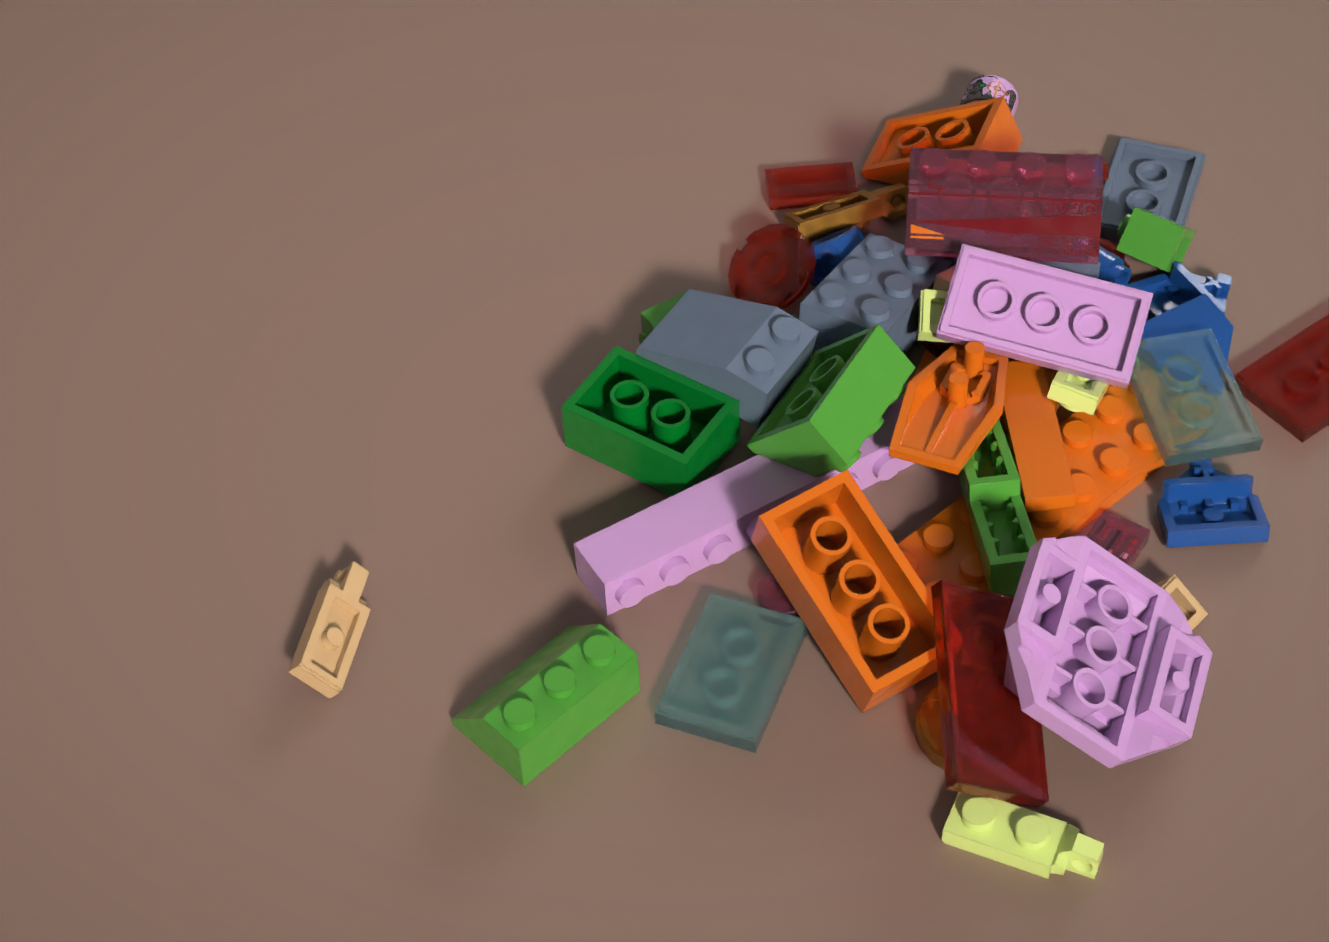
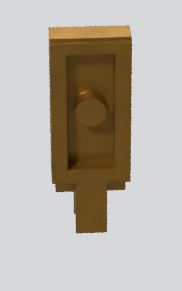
(848, 211)

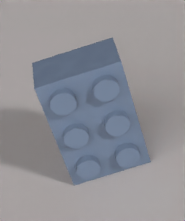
(869, 289)

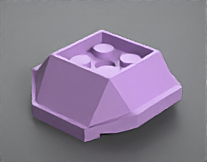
(1102, 653)

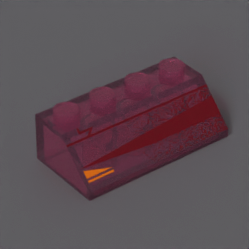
(1005, 204)

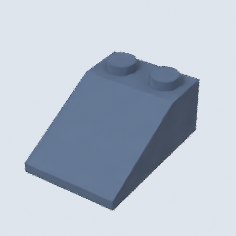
(733, 348)

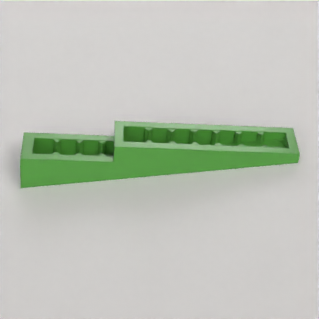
(997, 512)

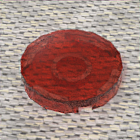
(772, 266)

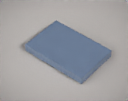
(1151, 179)

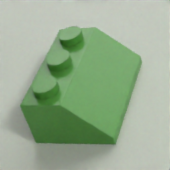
(835, 404)
(552, 700)

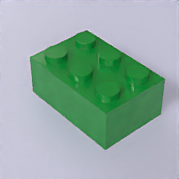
(650, 422)

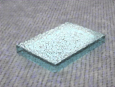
(1192, 398)
(731, 673)

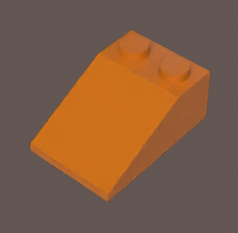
(961, 127)

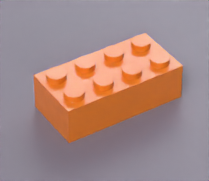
(851, 588)

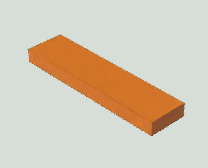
(1036, 439)

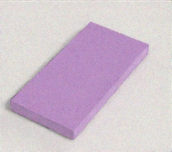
(1045, 315)

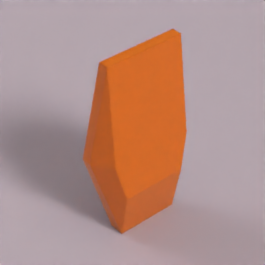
(950, 408)

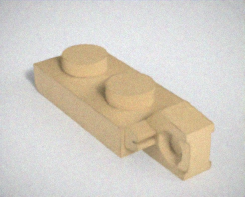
(332, 632)

